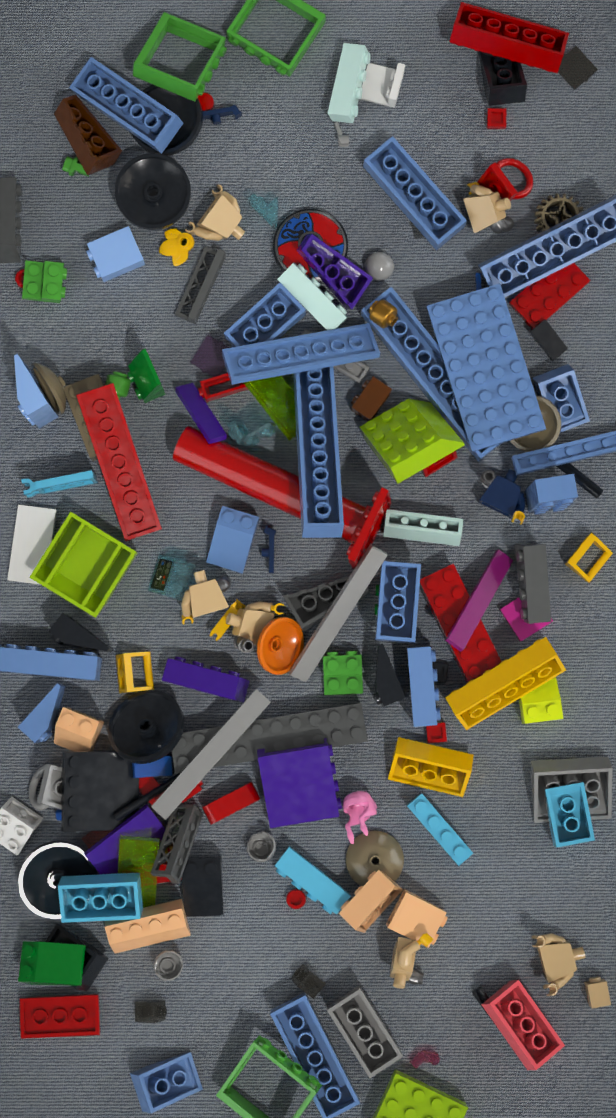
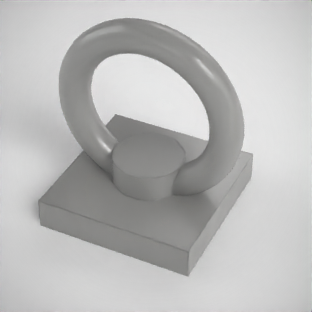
(50, 790)

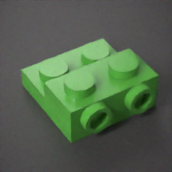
(44, 281)
(342, 673)

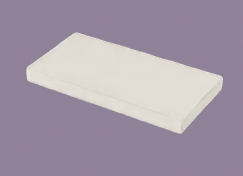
(31, 539)

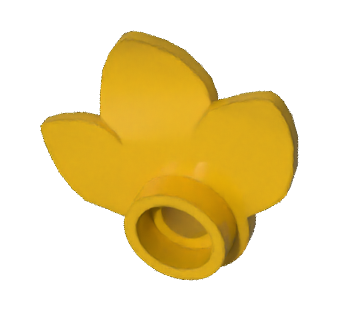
(174, 247)

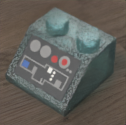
(171, 577)

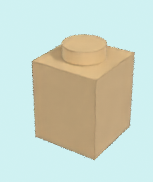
(597, 992)

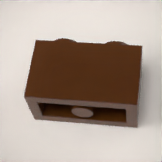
(371, 399)

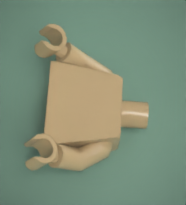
(219, 219)
(557, 960)

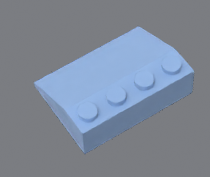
(32, 399)

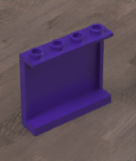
(299, 784)

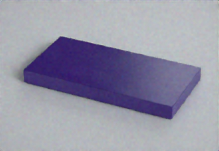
(105, 853)

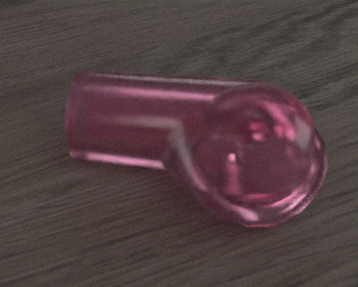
(425, 1056)

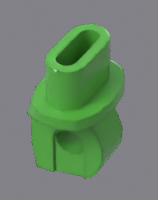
(71, 166)

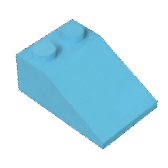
(569, 815)

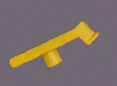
(221, 627)

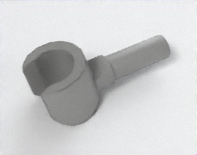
(343, 141)

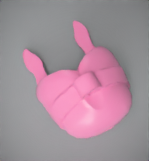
(360, 808)

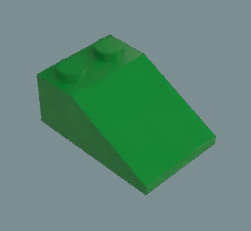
(145, 377)
(51, 963)

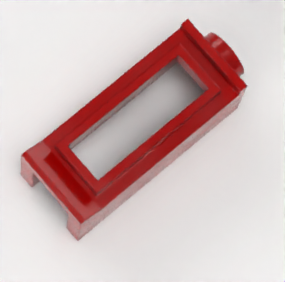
(205, 384)

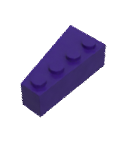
(336, 271)
(205, 680)

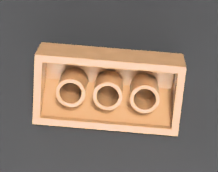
(156, 925)

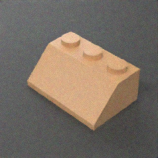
(370, 901)

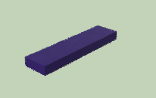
(201, 413)

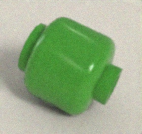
(120, 382)

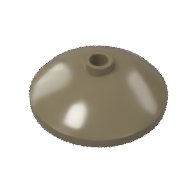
(51, 386)
(546, 437)
(378, 845)

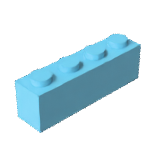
(439, 829)
(313, 880)

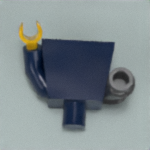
(503, 494)

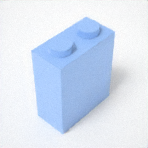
(115, 254)

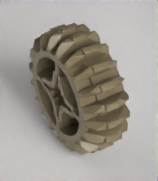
(551, 217)

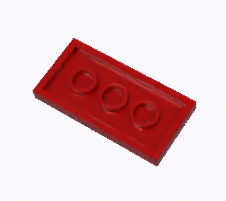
(549, 294)
(59, 1016)

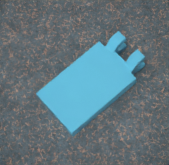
(59, 483)

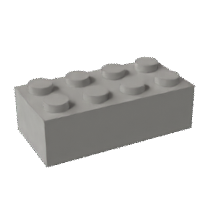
(364, 1031)

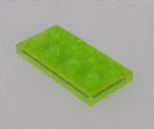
(277, 401)
(138, 856)

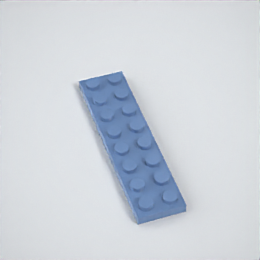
(300, 353)

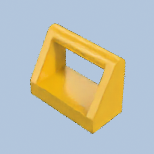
(580, 551)
(125, 674)

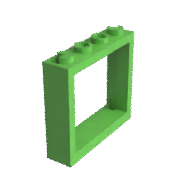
(190, 32)
(266, 58)
(245, 1107)

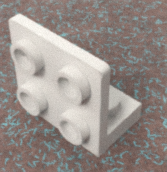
(382, 84)
(17, 825)

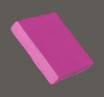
(521, 629)

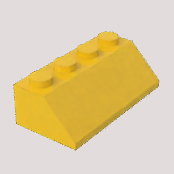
(430, 767)

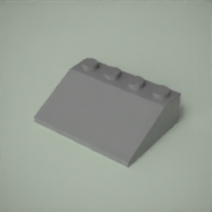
(593, 771)

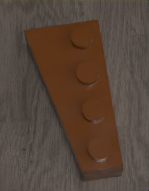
(86, 135)

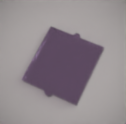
(210, 357)

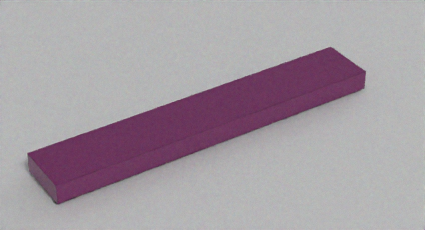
(479, 600)

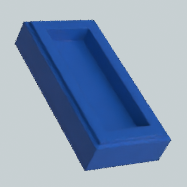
(161, 767)

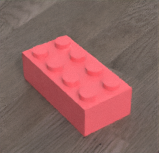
(523, 1025)

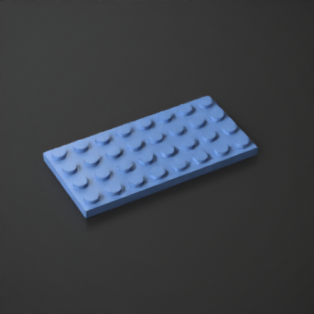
(486, 367)

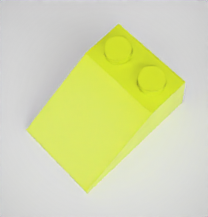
(542, 704)

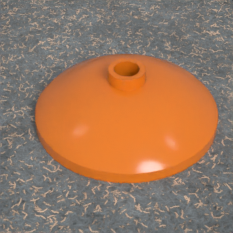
(280, 645)

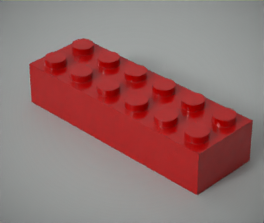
(509, 37)
(446, 599)

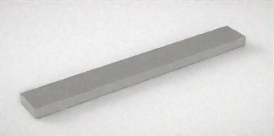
(338, 613)
(210, 754)

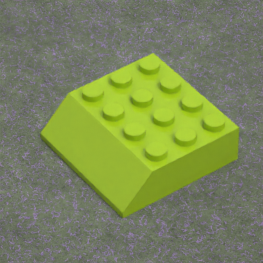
(410, 438)
(83, 565)
(415, 1099)

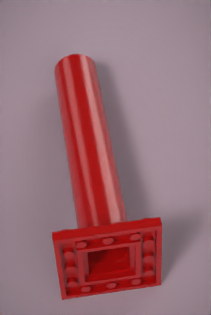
(276, 486)

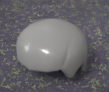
(379, 266)
(261, 846)
(168, 965)

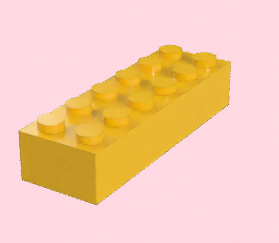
(505, 683)

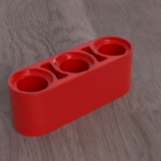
(231, 803)

